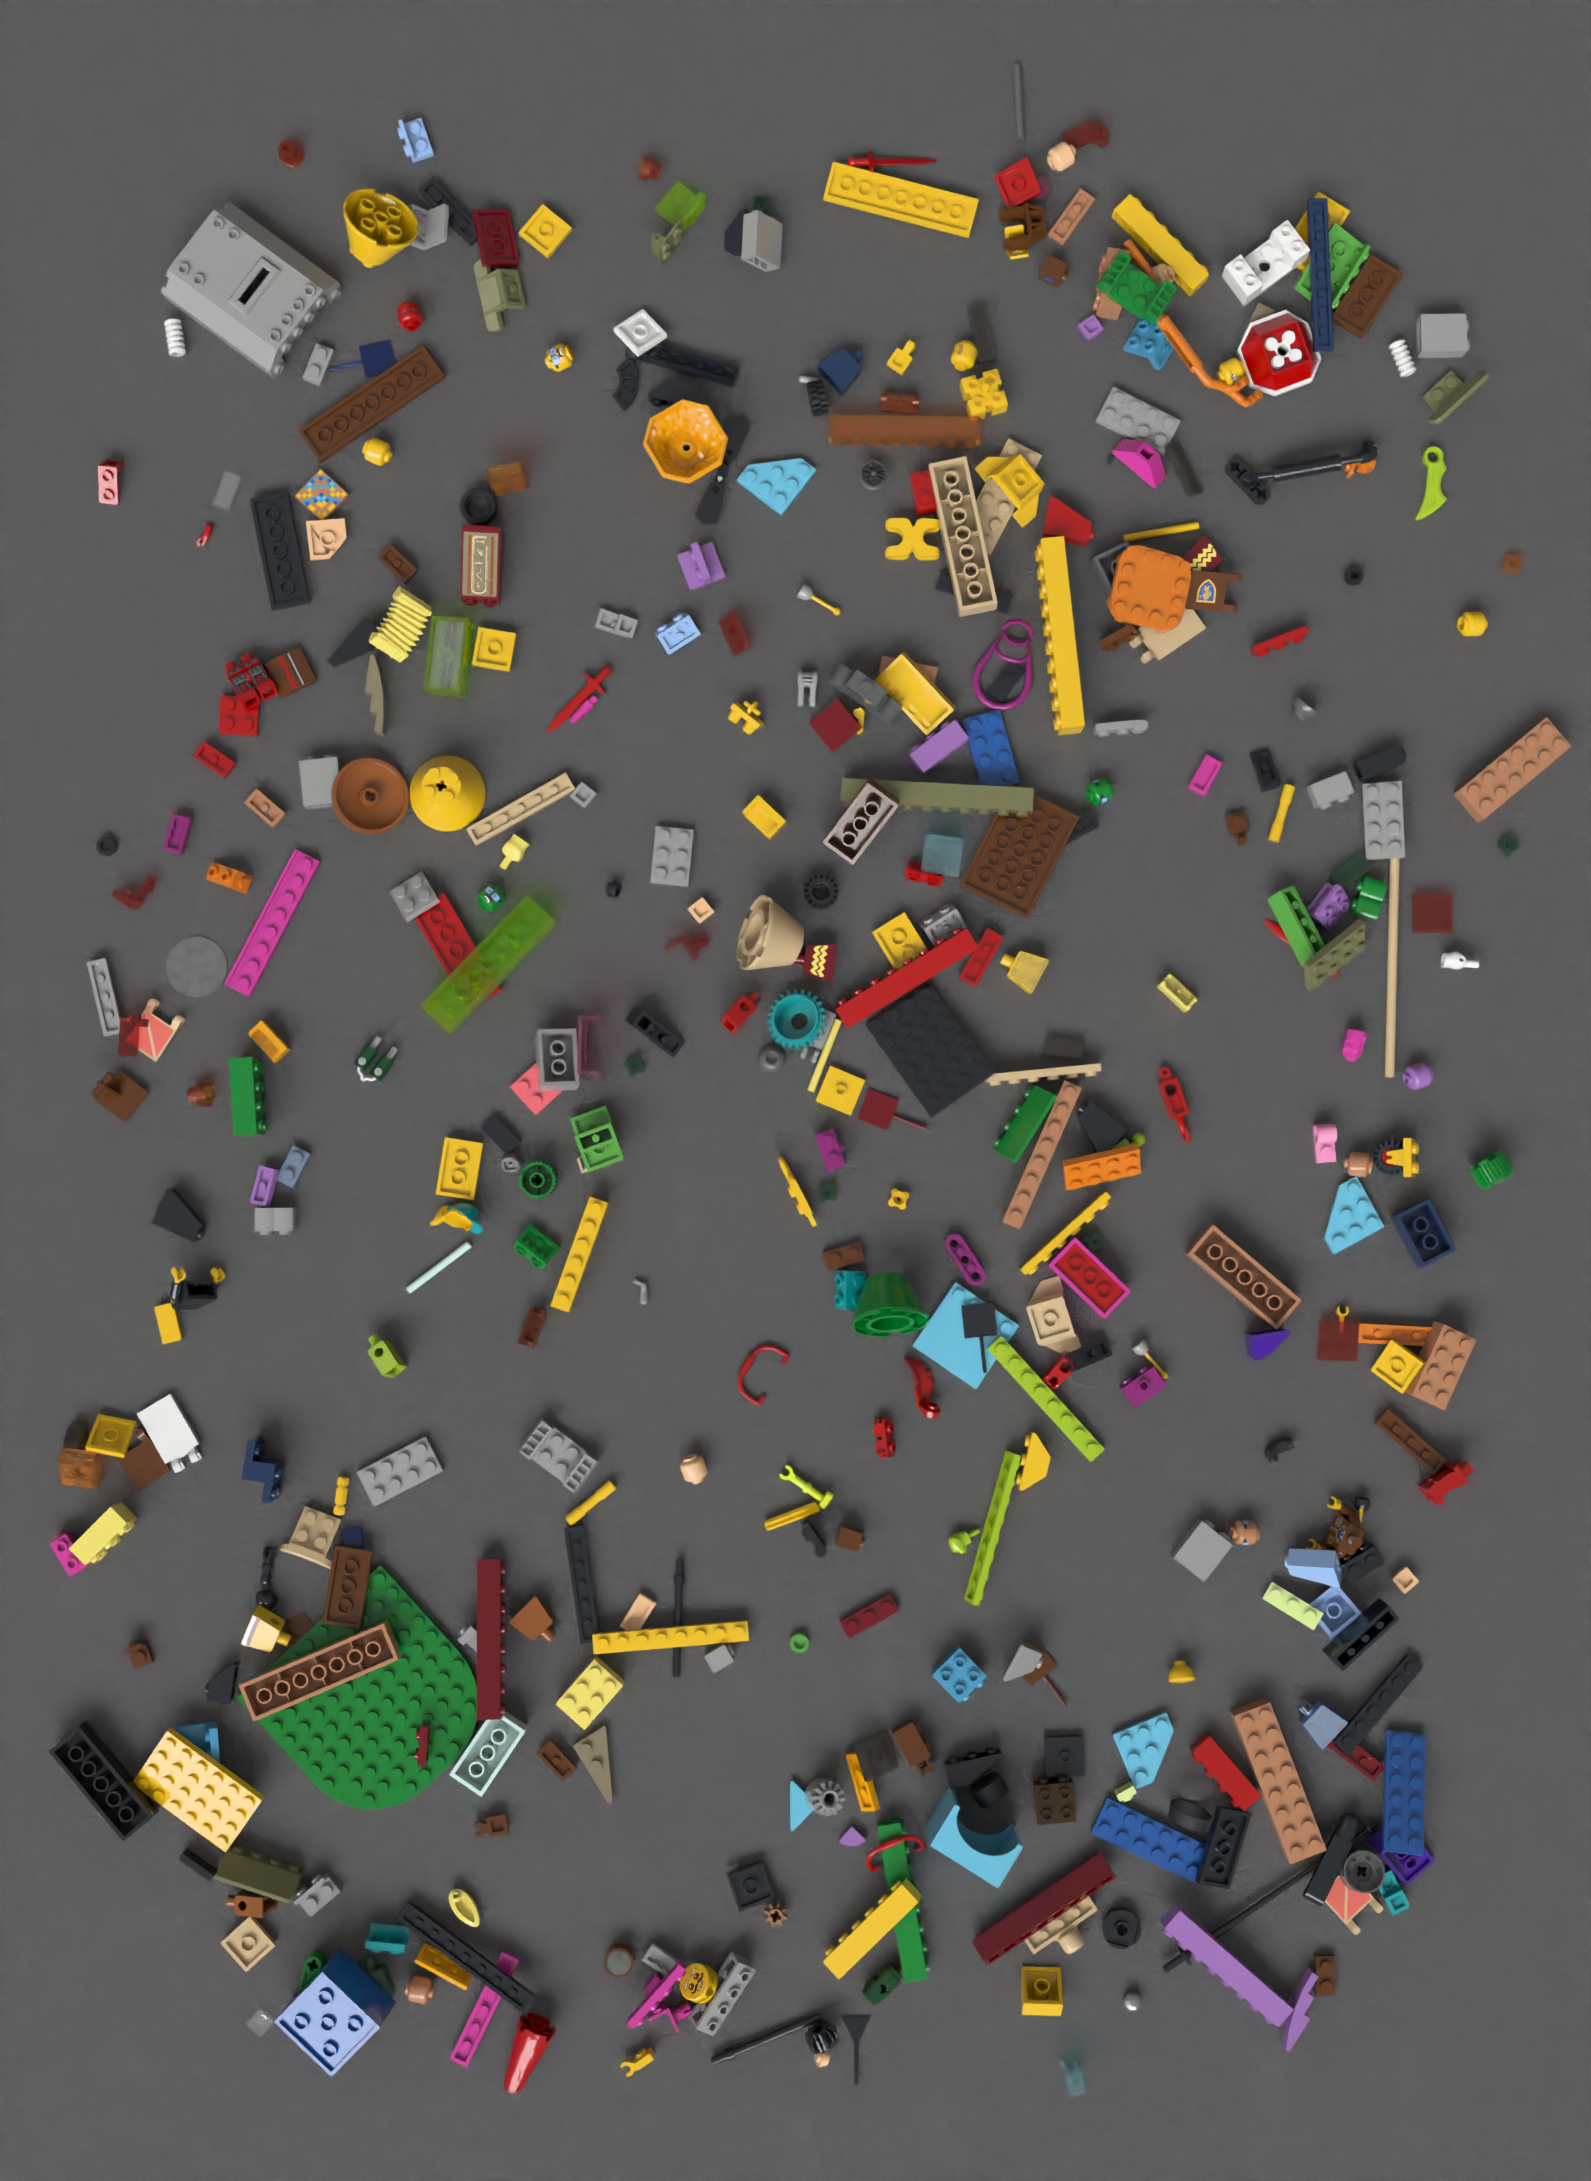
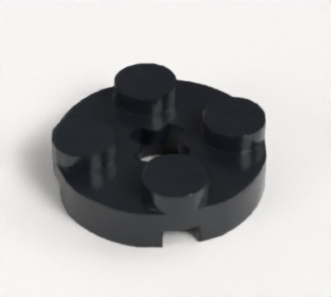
(1126, 1938)

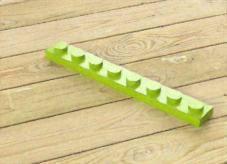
(1045, 1398)
(992, 1527)

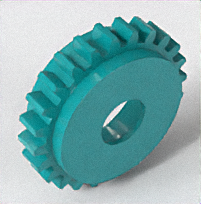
(785, 1011)

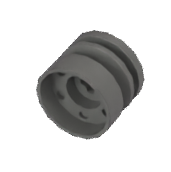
(1373, 1871)

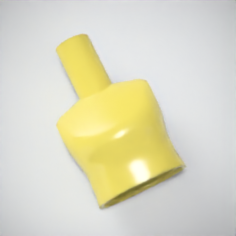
(513, 851)

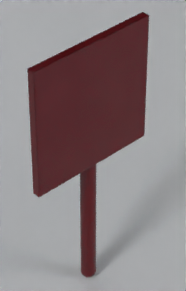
(880, 1110)

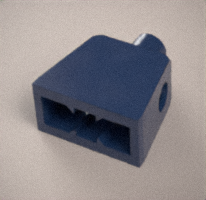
(841, 369)

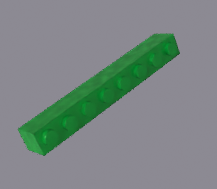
(908, 1928)

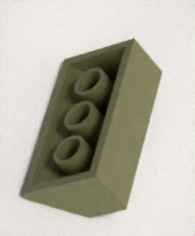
(259, 1874)

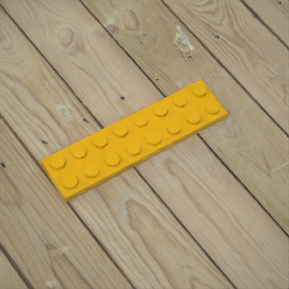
(900, 199)

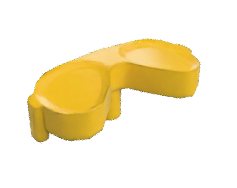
(860, 714)

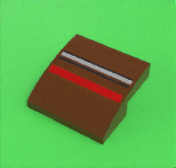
(290, 672)

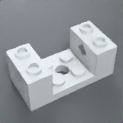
(1281, 252)

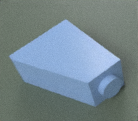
(1315, 1565)

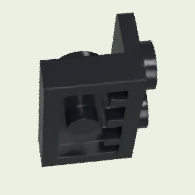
(1361, 1563)

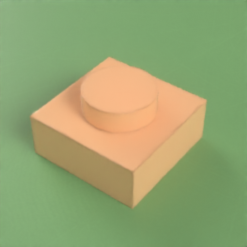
(701, 910)
(1404, 1579)

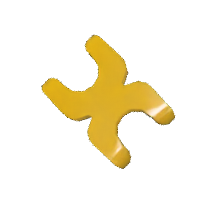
(912, 539)

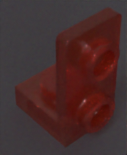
(138, 899)

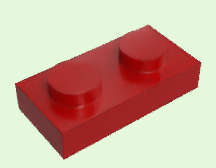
(214, 760)

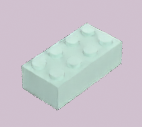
(488, 1752)

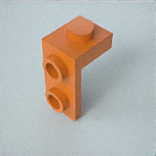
(229, 877)

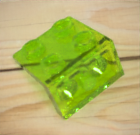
(681, 204)

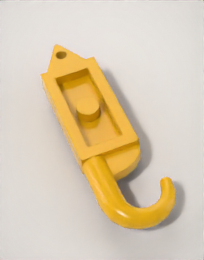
(795, 1191)

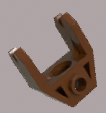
(1034, 222)

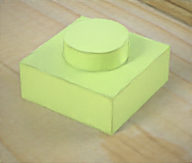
(1125, 1792)

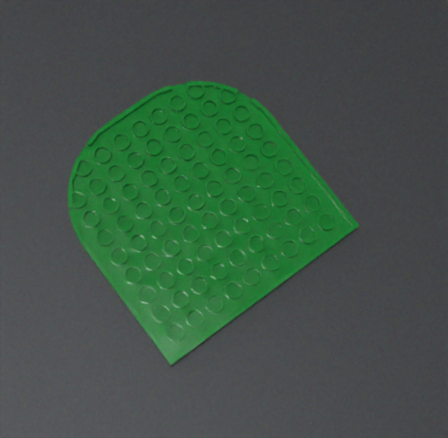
(362, 1734)

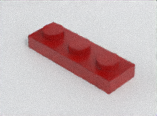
(1279, 642)
(981, 957)

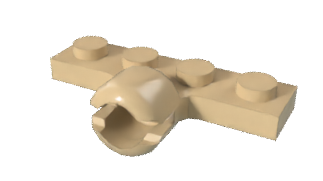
(1064, 1929)

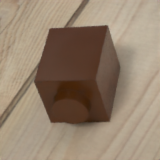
(1053, 271)
(849, 1538)

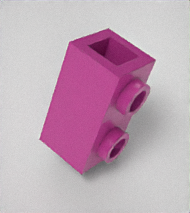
(66, 1557)

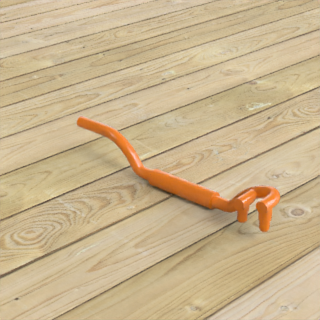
(1185, 350)

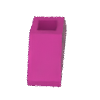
(1142, 460)

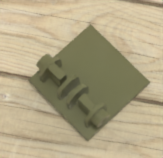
(663, 246)

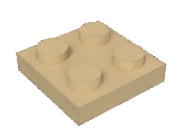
(248, 1943)

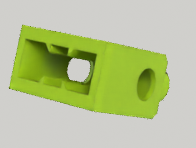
(390, 1362)

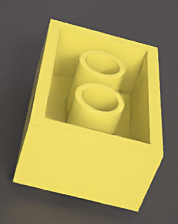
(103, 1534)
(590, 1692)

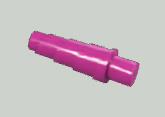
(583, 709)

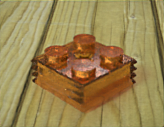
(507, 478)
(79, 1468)

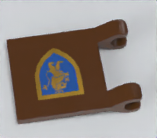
(1209, 589)

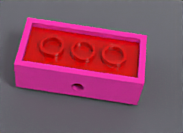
(1088, 1277)

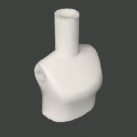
(1457, 961)

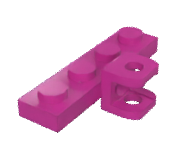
(656, 1990)

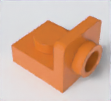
(1361, 468)

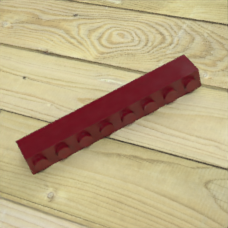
(490, 1639)
(1044, 1908)

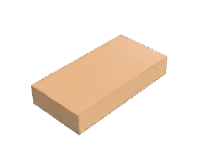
(638, 1612)

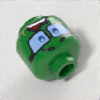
(1099, 791)
(490, 897)

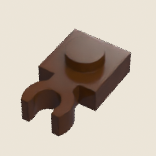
(495, 1825)

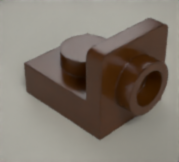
(139, 1653)

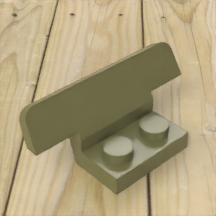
(497, 292)
(1450, 393)

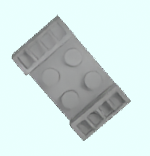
(559, 1455)

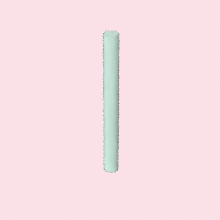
(438, 1267)

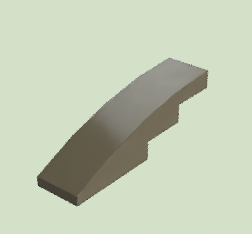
(376, 689)

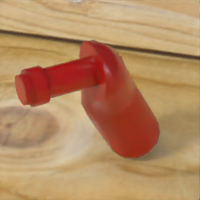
(205, 536)

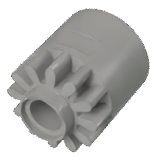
(815, 1796)

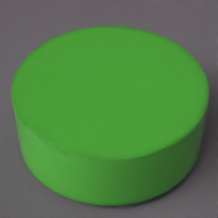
(799, 1642)

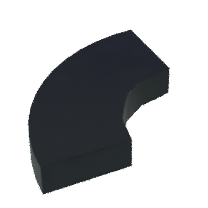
(628, 385)

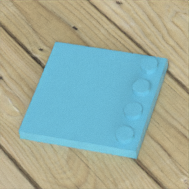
(945, 1339)

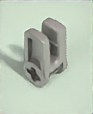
(809, 680)

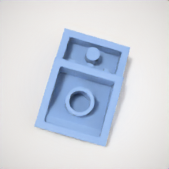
(1337, 1611)

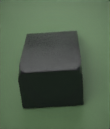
(1265, 770)

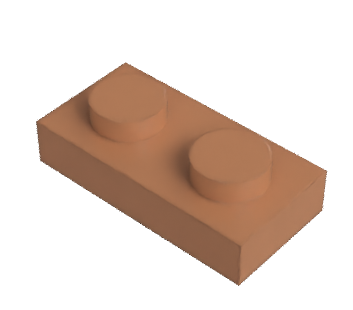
(265, 808)

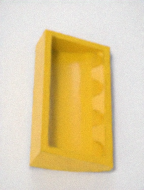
(915, 693)

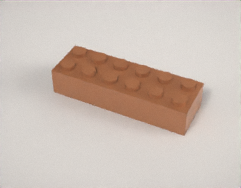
(1512, 770)
(1243, 1276)

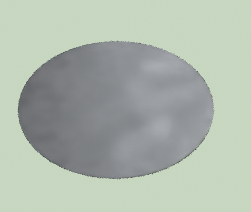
(196, 966)

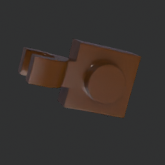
(1237, 825)

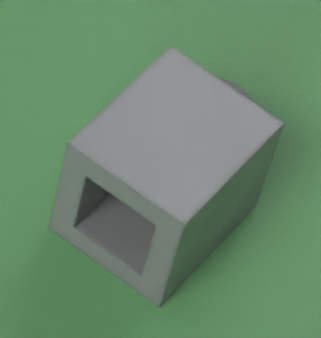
(720, 1656)

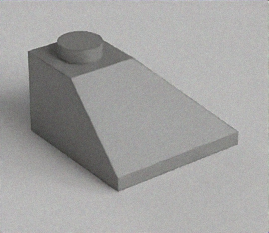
(1024, 1661)

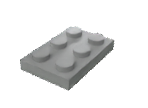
(672, 856)

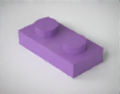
(264, 1186)

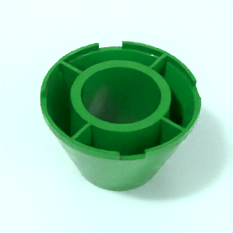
(888, 1306)

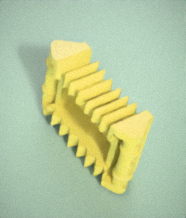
(401, 625)

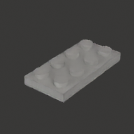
(1137, 420)
(1383, 820)
(400, 1471)

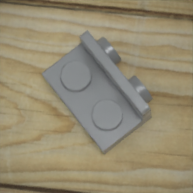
(942, 923)
(318, 1894)

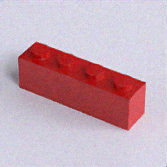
(1221, 1767)

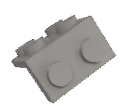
(431, 226)

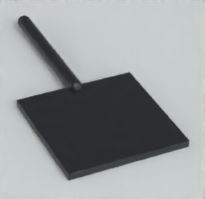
(979, 1321)

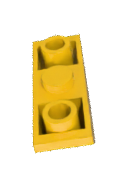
(1033, 1462)

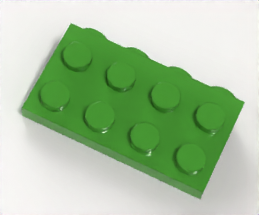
(1345, 259)

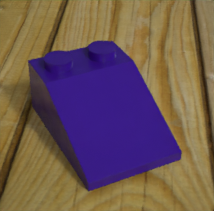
(1403, 1865)

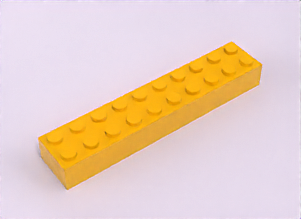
(1060, 636)

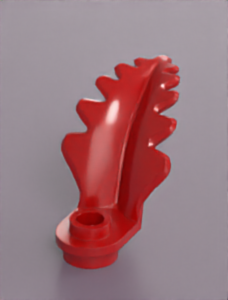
(923, 1388)

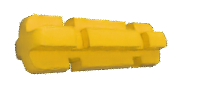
(341, 1495)

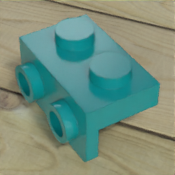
(848, 1288)
(387, 1938)

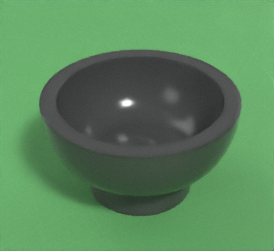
(1303, 709)
(771, 1059)

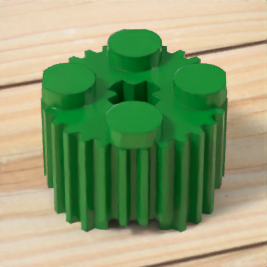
(1491, 1169)
(530, 1187)

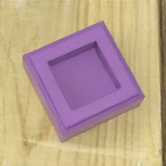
(1090, 327)

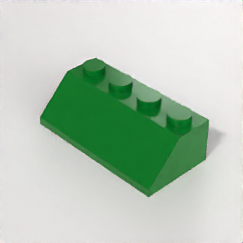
(1024, 1124)

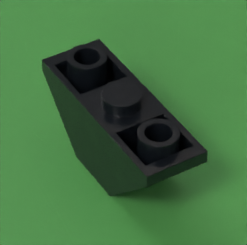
(672, 392)

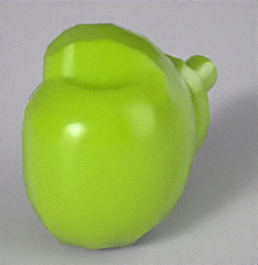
(959, 1541)

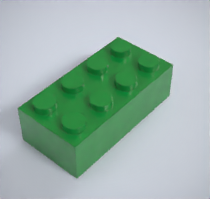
(247, 1096)

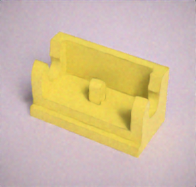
(1177, 992)

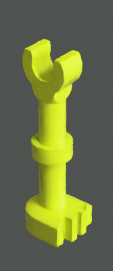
(807, 1488)

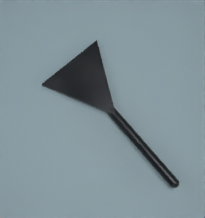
(856, 2027)

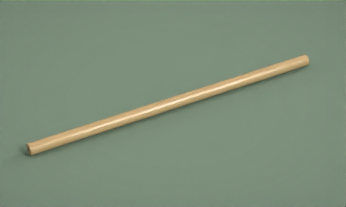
(1392, 968)

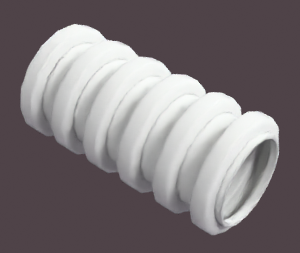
(175, 337)
(1402, 358)

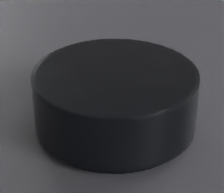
(107, 846)

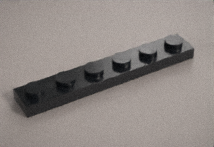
(688, 364)
(581, 1582)
(1377, 1704)

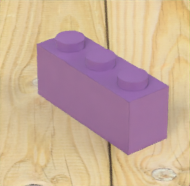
(938, 746)

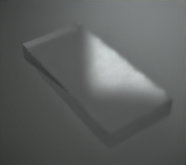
(227, 490)

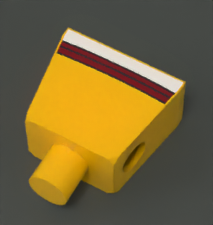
(265, 1631)

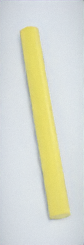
(824, 1055)

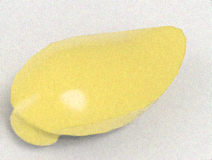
(464, 1907)

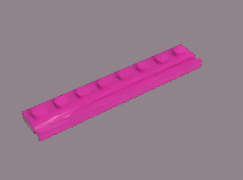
(272, 923)

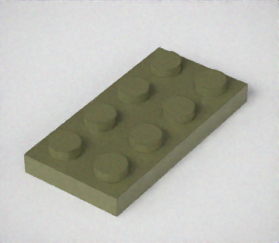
(1334, 955)

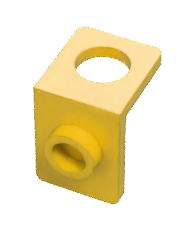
(1012, 231)

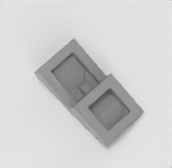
(615, 623)

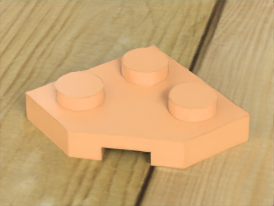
(325, 537)

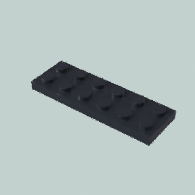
(279, 551)

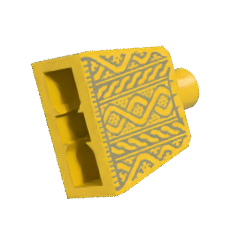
(1025, 969)

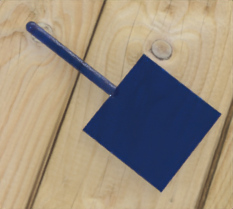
(375, 359)

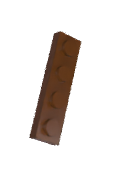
(1410, 1441)

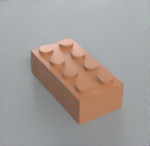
(1444, 1358)

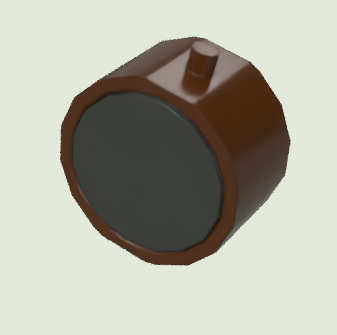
(619, 1960)

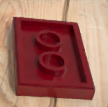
(495, 237)

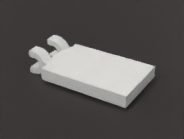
(170, 1432)

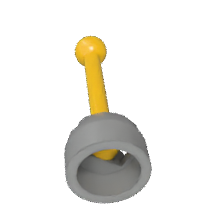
(806, 593)
(1141, 1348)

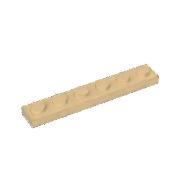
(520, 809)
(1050, 1073)

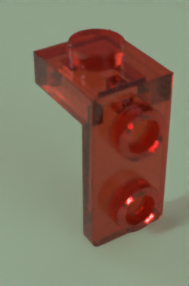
(1087, 134)
(129, 1034)

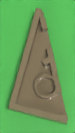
(595, 1756)

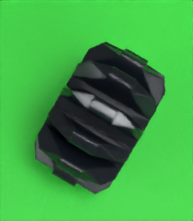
(821, 2037)

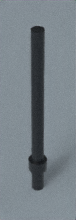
(678, 1580)
(731, 2053)

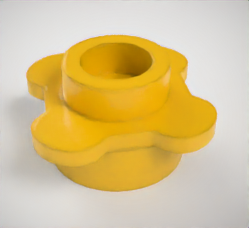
(903, 1197)

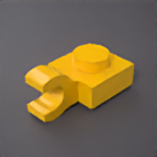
(900, 358)
(642, 2058)

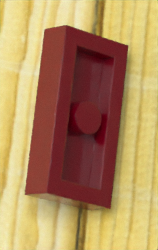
(423, 1736)

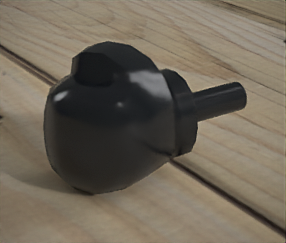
(266, 1599)

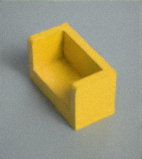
(764, 817)

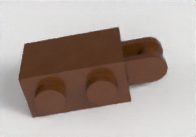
(913, 1746)

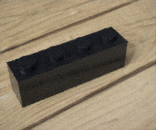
(1360, 1634)

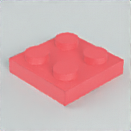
(527, 1089)

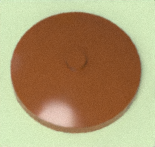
(369, 796)

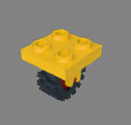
(1396, 1157)

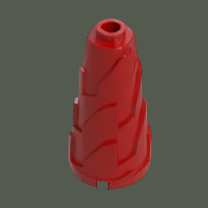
(529, 2045)

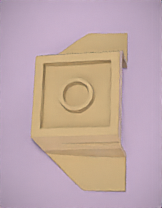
(1051, 1317)

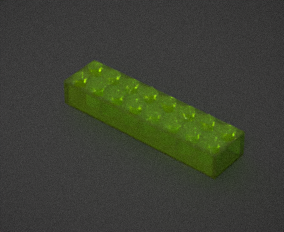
(488, 965)

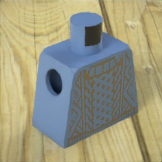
(1321, 1722)

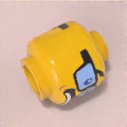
(559, 357)

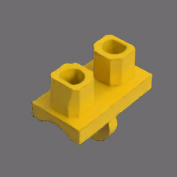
(739, 711)

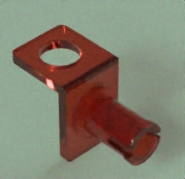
(690, 946)

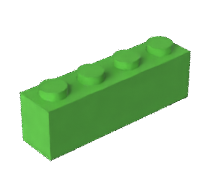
(1296, 923)

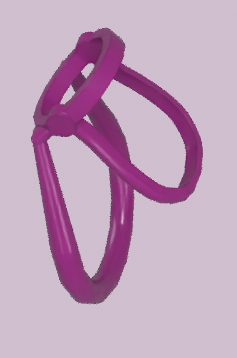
(1028, 669)

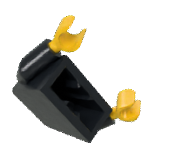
(193, 1294)

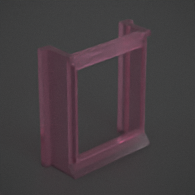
(582, 1057)

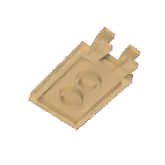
(1165, 643)

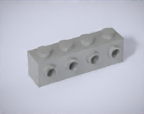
(731, 1982)

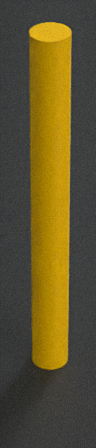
(1161, 531)

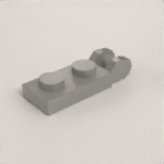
(1120, 727)
(820, 1044)

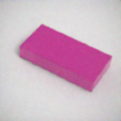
(1205, 775)

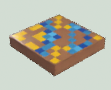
(321, 495)

